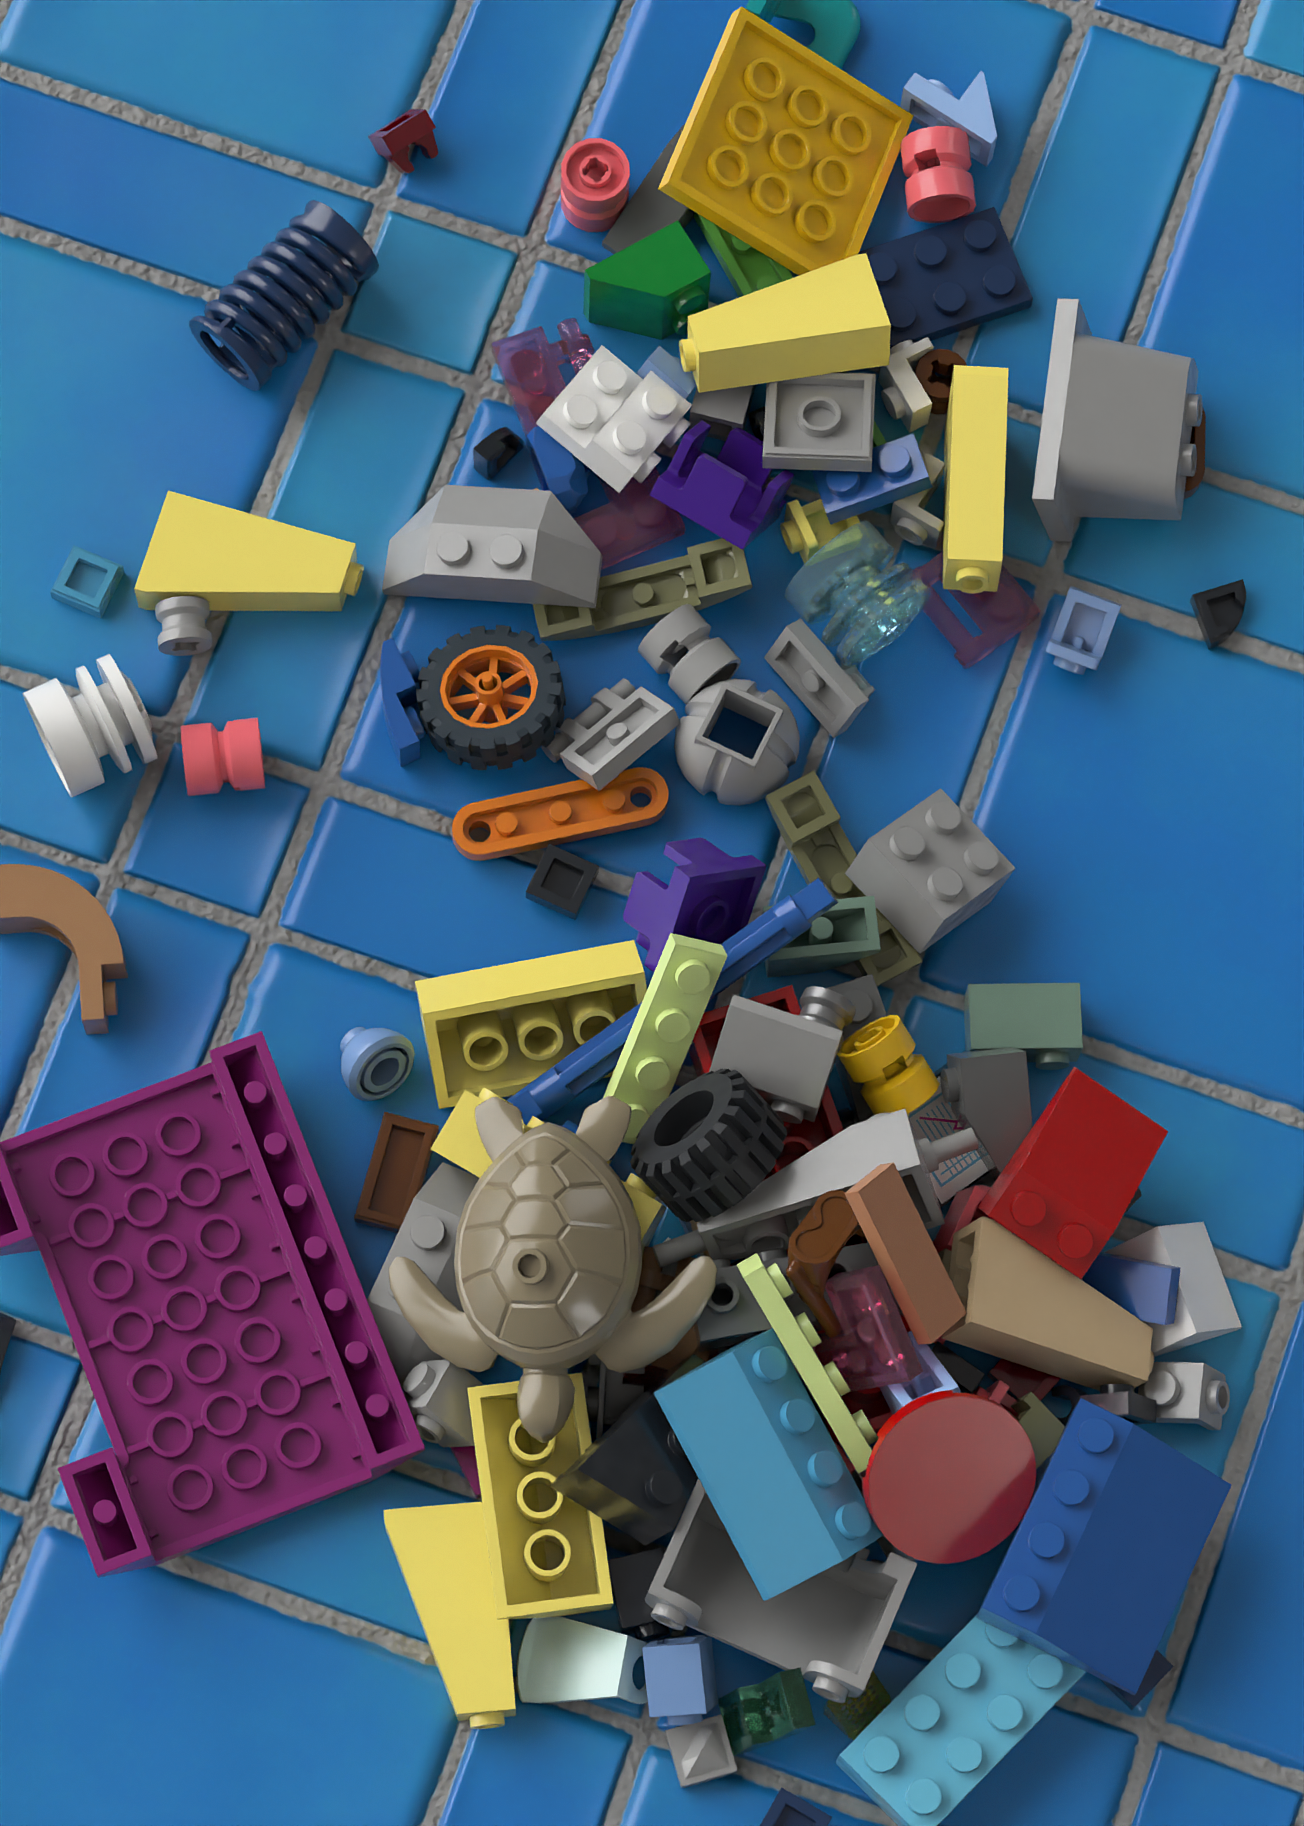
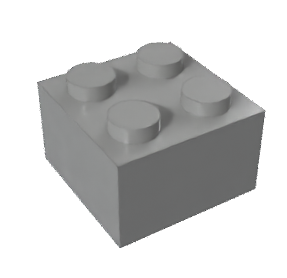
(930, 870)

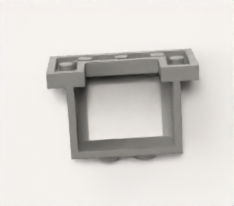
(1112, 429)

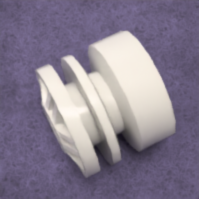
(91, 725)

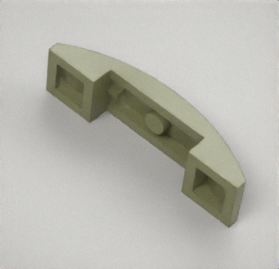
(650, 592)
(824, 852)

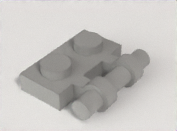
(611, 733)

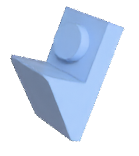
(936, 106)

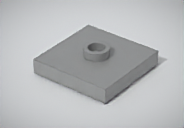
(820, 423)

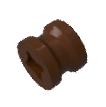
(936, 387)

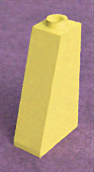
(791, 330)
(974, 478)
(243, 561)
(452, 1589)

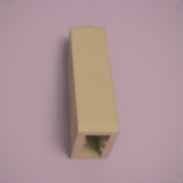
(1041, 1313)

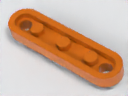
(559, 814)

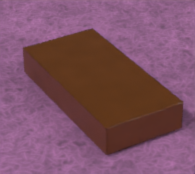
(395, 1171)

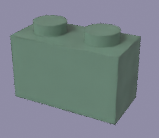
(1028, 1017)

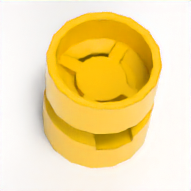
(884, 1062)

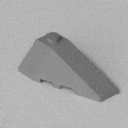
(783, 1200)

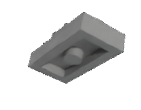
(817, 679)

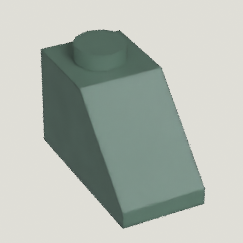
(835, 939)

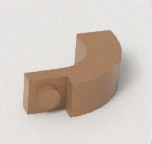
(60, 907)

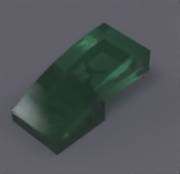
(766, 1711)

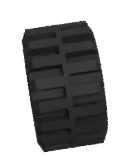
(708, 1145)

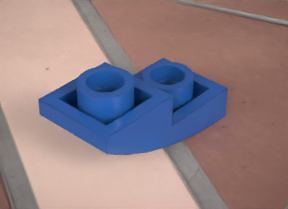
(398, 690)

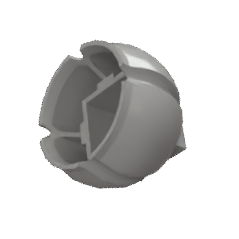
(722, 770)

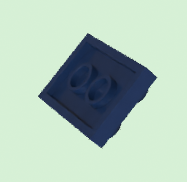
(948, 278)

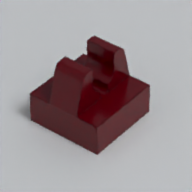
(409, 128)

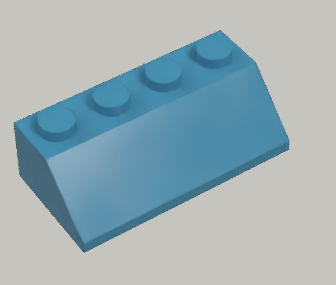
(768, 1464)

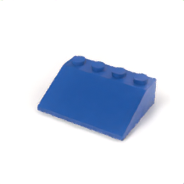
(1105, 1547)

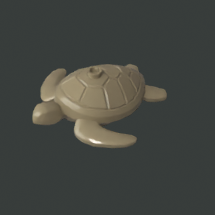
(550, 1265)

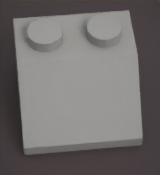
(779, 1055)

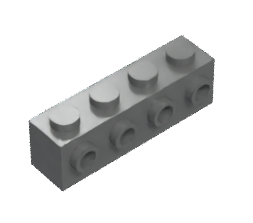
(734, 1312)

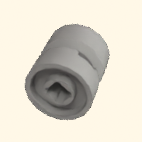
(690, 672)

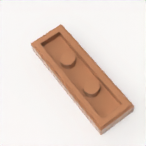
(905, 1253)

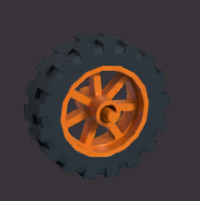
(486, 655)

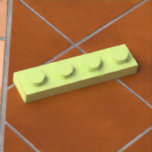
(665, 1026)
(798, 1340)

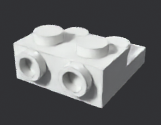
(616, 419)

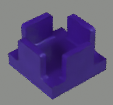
(723, 492)
(705, 900)

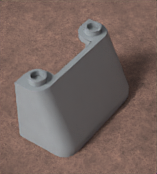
(823, 1625)

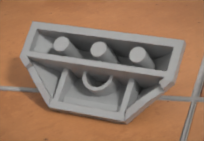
(494, 549)
(430, 1241)

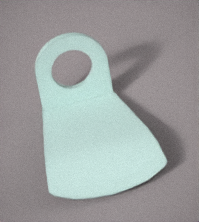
(576, 1663)

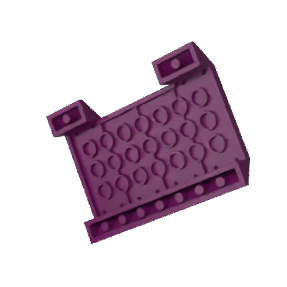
(204, 1311)

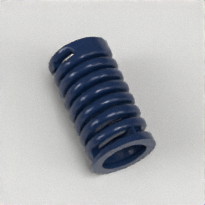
(288, 301)

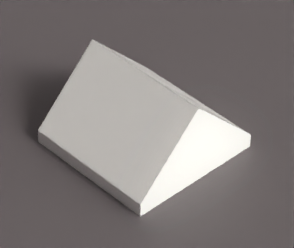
(1203, 1297)

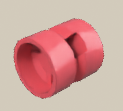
(937, 172)
(594, 184)
(222, 756)

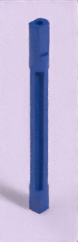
(744, 952)

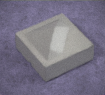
(701, 1751)

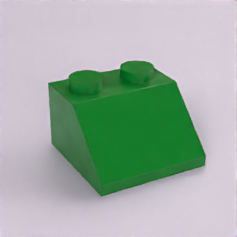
(649, 285)

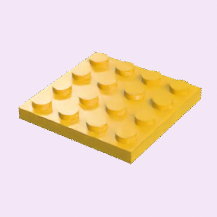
(785, 148)

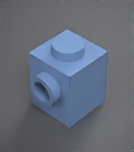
(680, 1678)

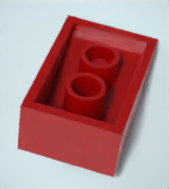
(1075, 1173)

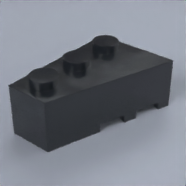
(636, 1469)

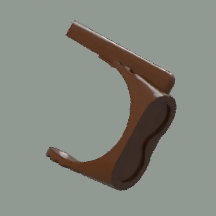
(815, 1249)

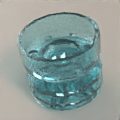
(850, 584)

